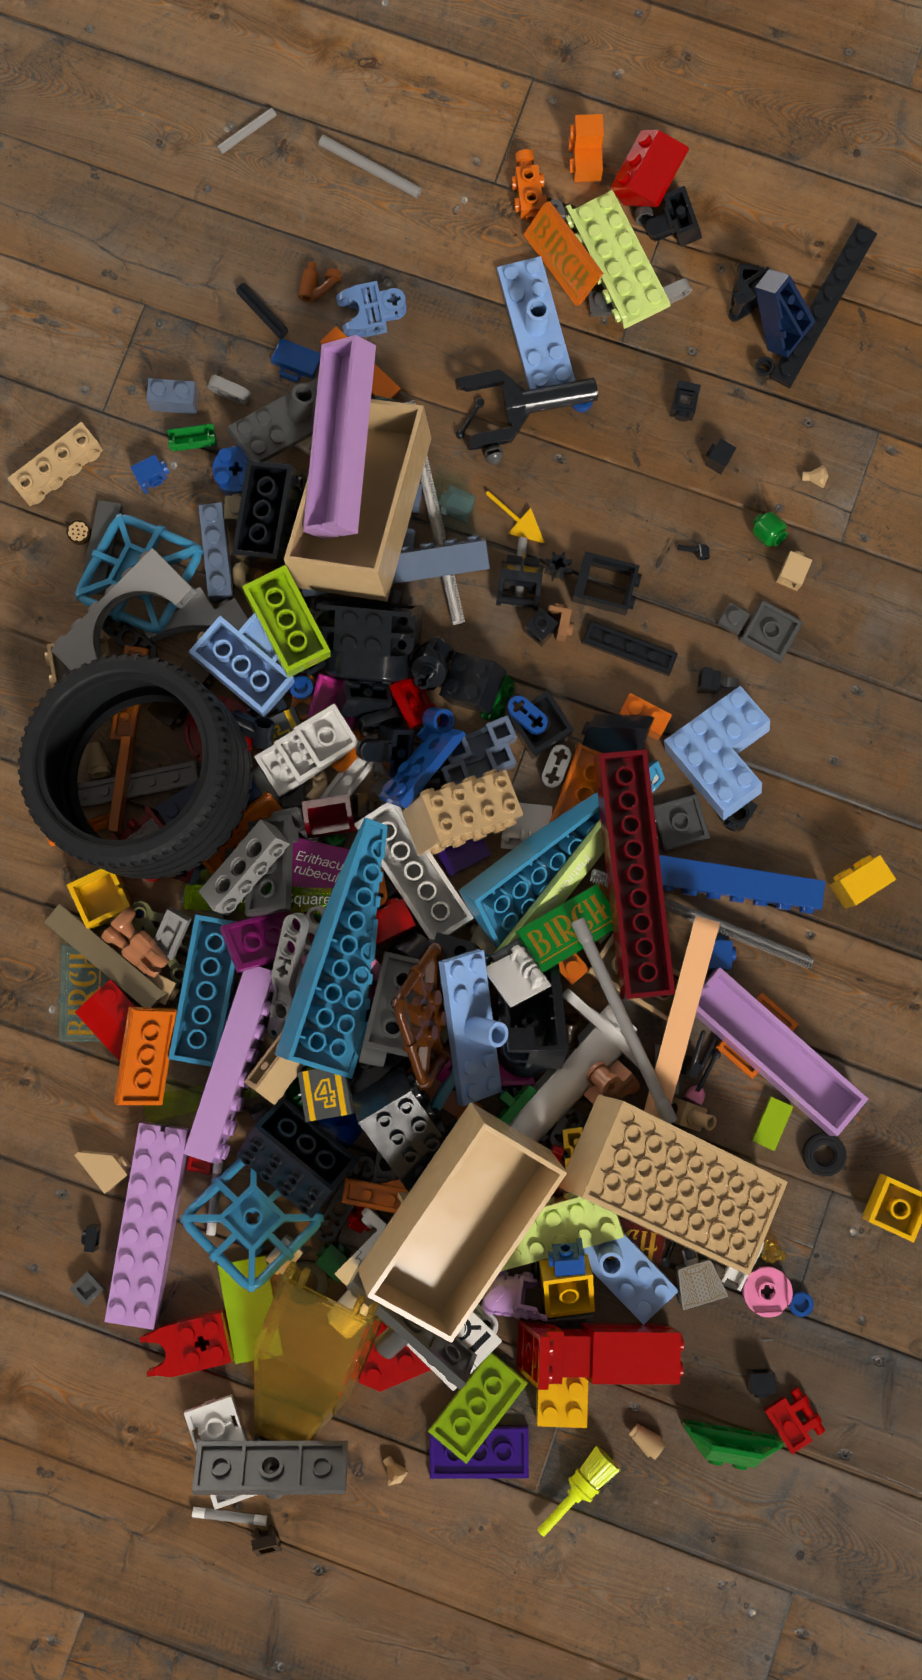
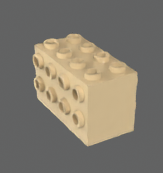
(462, 812)

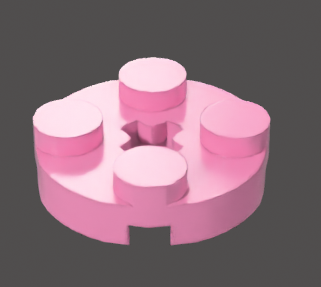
(777, 1300)

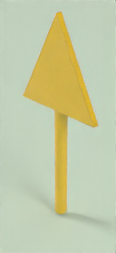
(525, 527)

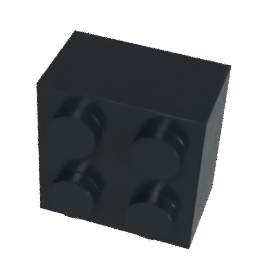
(472, 682)
(557, 728)

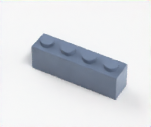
(216, 552)

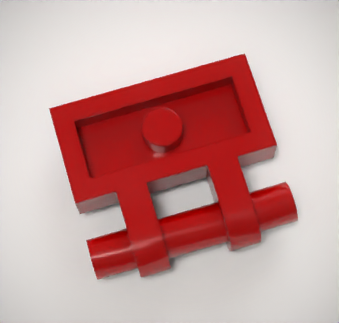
(411, 701)
(788, 1424)

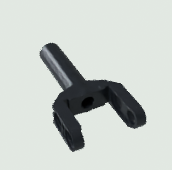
(522, 402)

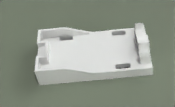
(216, 1424)

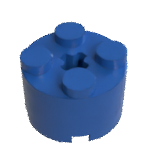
(225, 465)

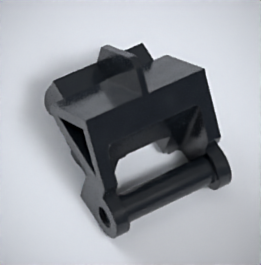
(744, 294)
(520, 572)

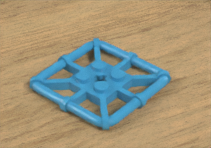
(129, 558)
(249, 1235)

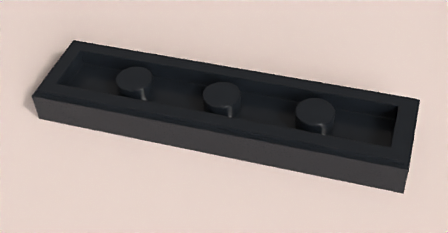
(629, 648)

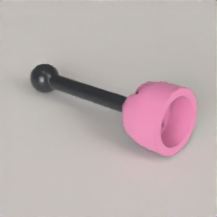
(696, 1093)

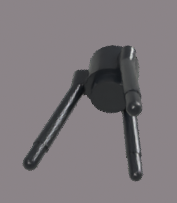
(692, 1065)

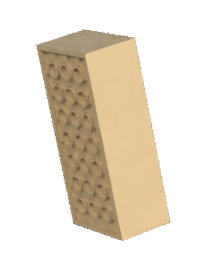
(367, 561)
(673, 1183)
(460, 1223)

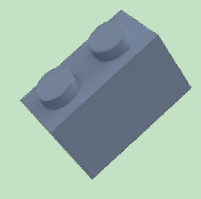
(172, 396)

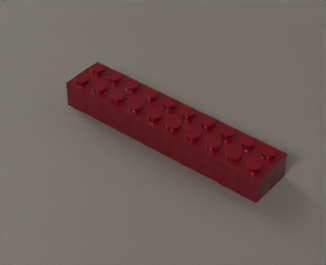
(634, 874)

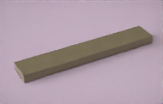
(104, 957)

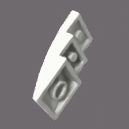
(307, 750)

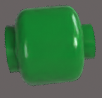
(769, 529)

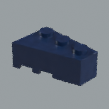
(782, 312)

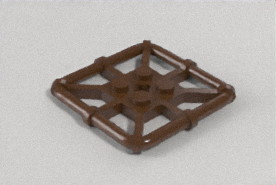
(426, 1017)

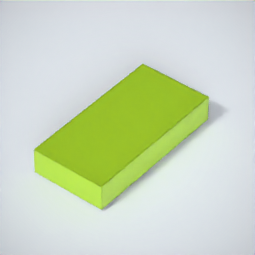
(772, 1123)

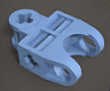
(383, 309)

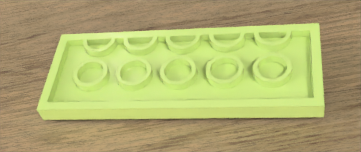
(612, 244)
(563, 1222)

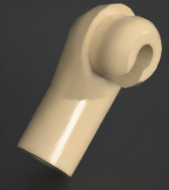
(239, 575)
(319, 785)

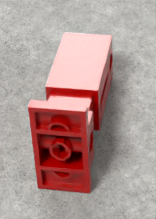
(599, 1353)

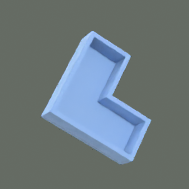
(710, 748)

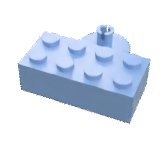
(243, 663)

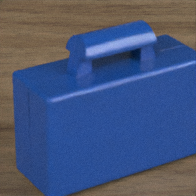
(295, 359)

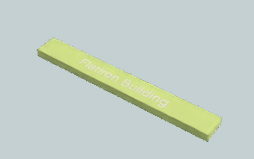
(564, 881)

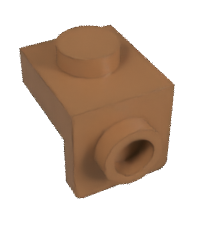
(565, 625)

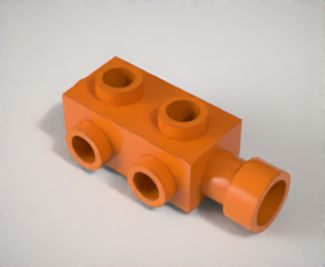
(526, 187)

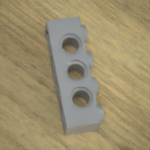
(244, 867)

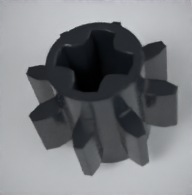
(562, 570)

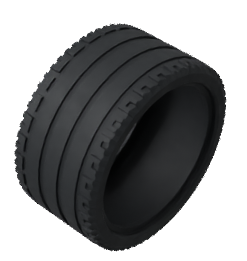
(71, 717)

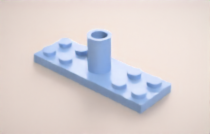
(535, 323)
(471, 1027)
(631, 1276)

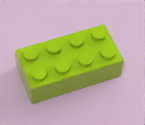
(286, 621)

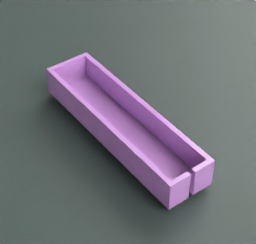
(339, 438)
(778, 1053)
(231, 1067)
(148, 1226)

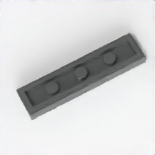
(104, 515)

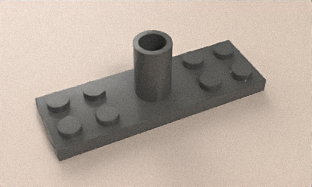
(277, 424)
(451, 1359)
(270, 1468)

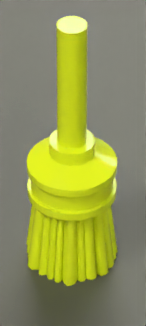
(583, 1485)

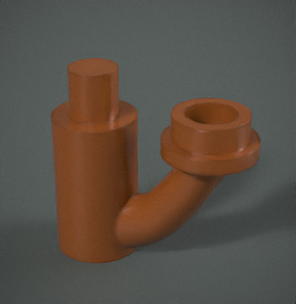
(308, 289)

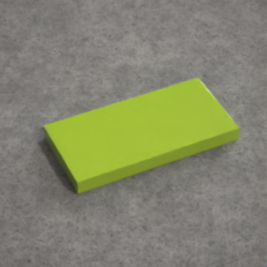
(245, 1309)
(477, 1407)

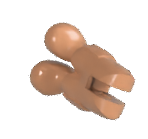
(141, 949)

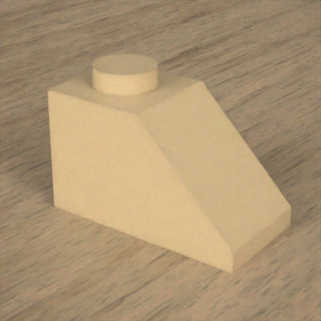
(104, 1168)

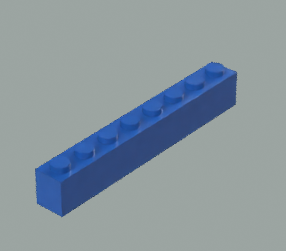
(741, 884)

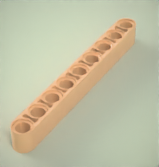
(684, 1008)

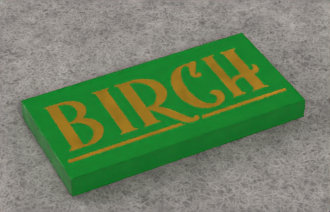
(552, 937)

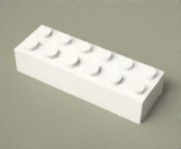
(419, 877)

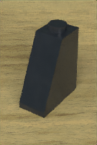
(616, 732)

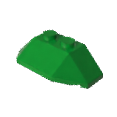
(732, 1445)

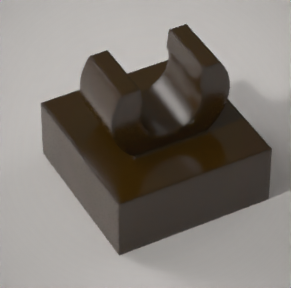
(362, 806)
(267, 1544)

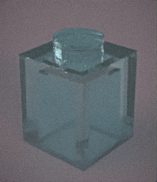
(457, 504)

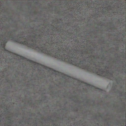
(370, 166)

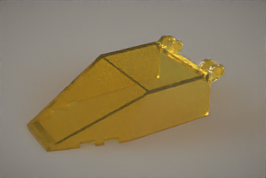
(307, 1358)

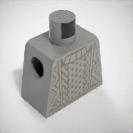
(697, 1281)

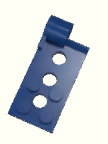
(426, 760)

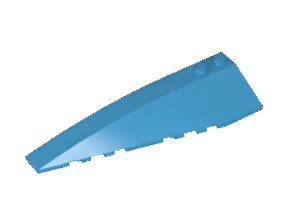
(516, 880)
(331, 998)

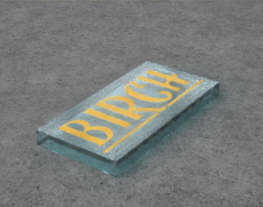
(78, 983)

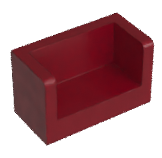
(328, 816)

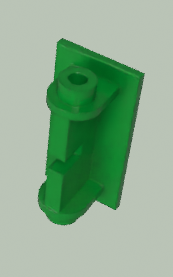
(191, 437)
(499, 709)

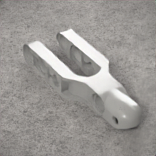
(283, 983)

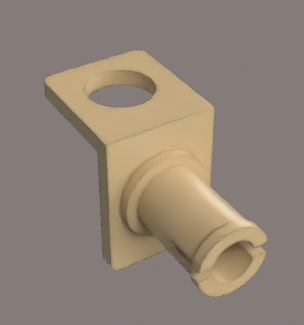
(693, 1116)

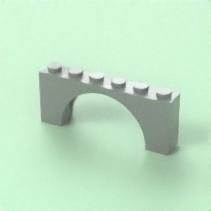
(148, 577)

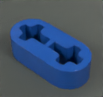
(531, 711)

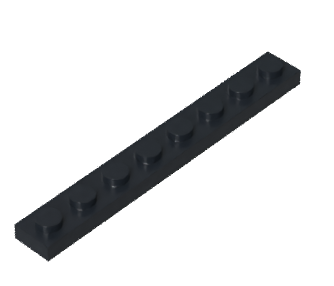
(826, 302)

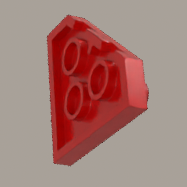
(385, 1373)

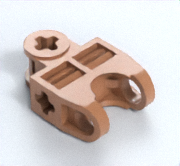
(610, 1081)

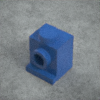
(150, 473)
(567, 1258)

